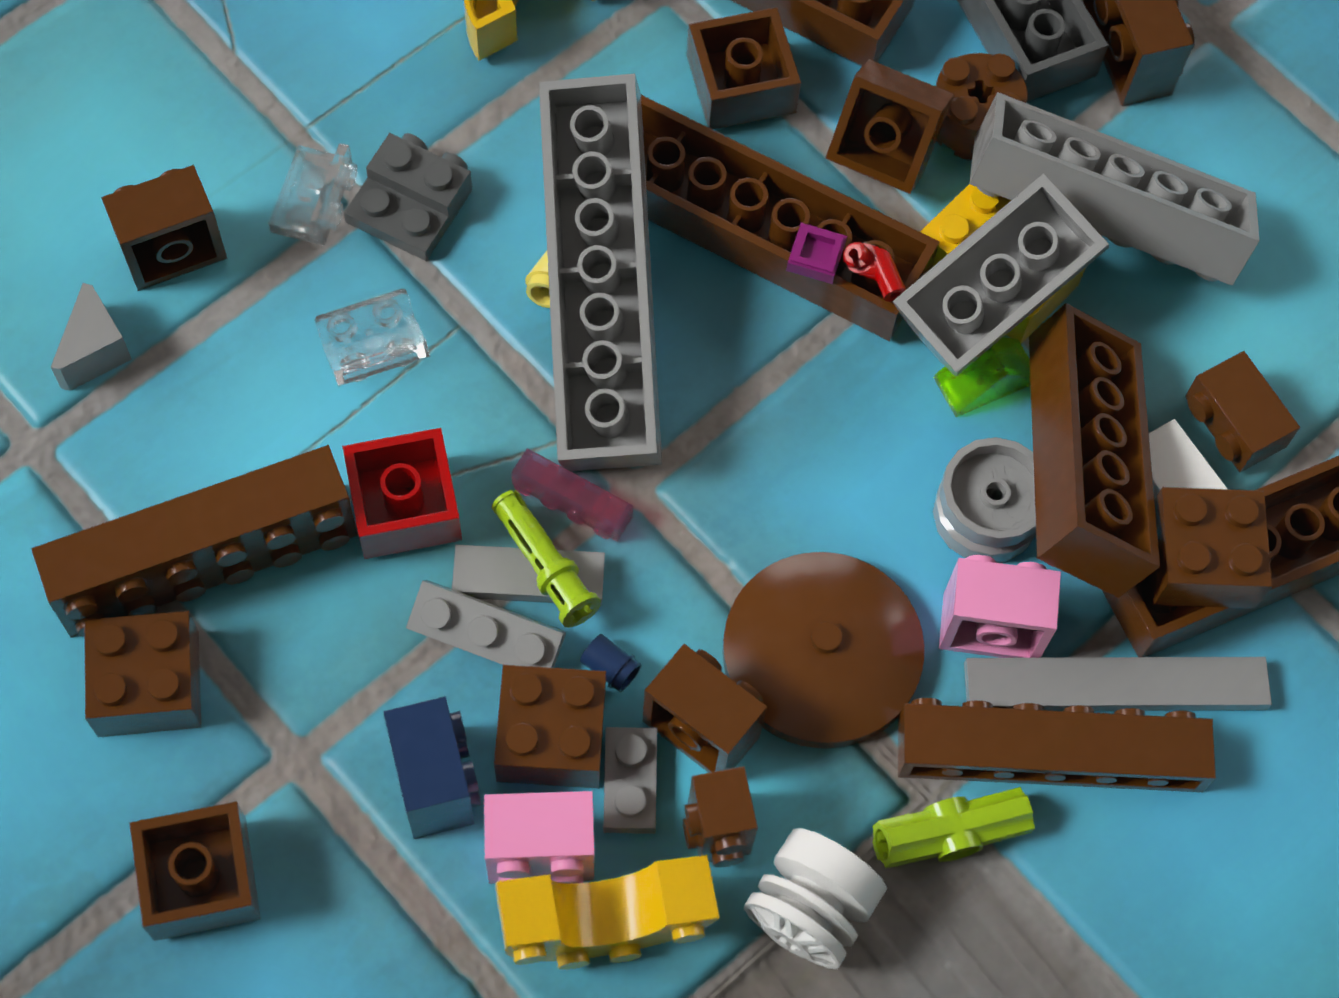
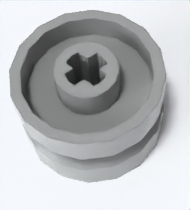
(988, 500)

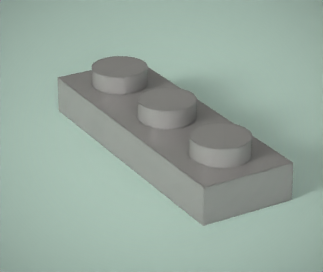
(483, 628)

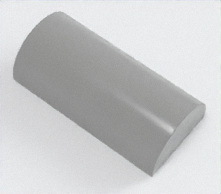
(1000, 275)

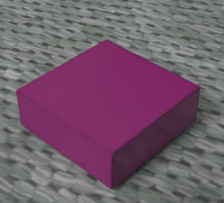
(816, 253)

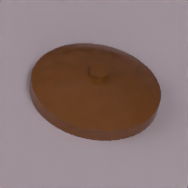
(825, 648)

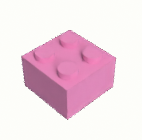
(999, 608)
(539, 836)

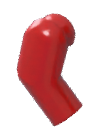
(877, 265)

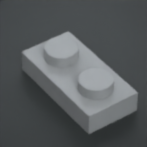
(630, 780)

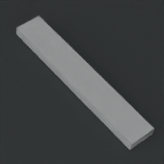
(1121, 682)

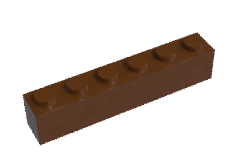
(1055, 746)

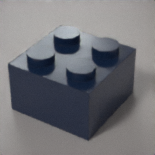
(427, 758)

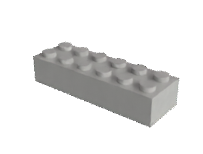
(1119, 189)

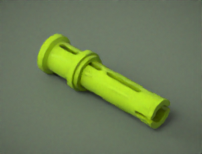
(554, 573)

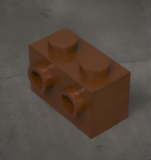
(1241, 412)
(720, 817)

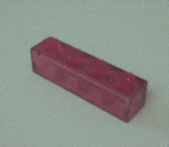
(572, 495)

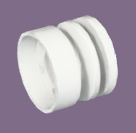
(818, 893)

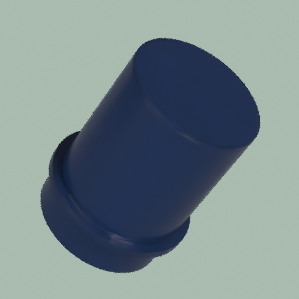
(608, 657)

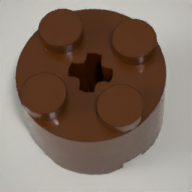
(975, 82)

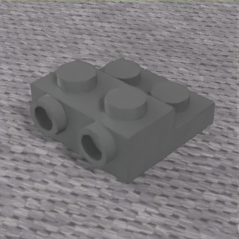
(410, 195)

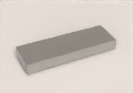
(508, 575)

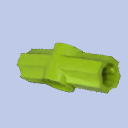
(952, 828)

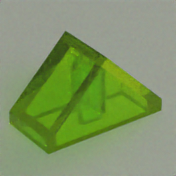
(989, 378)

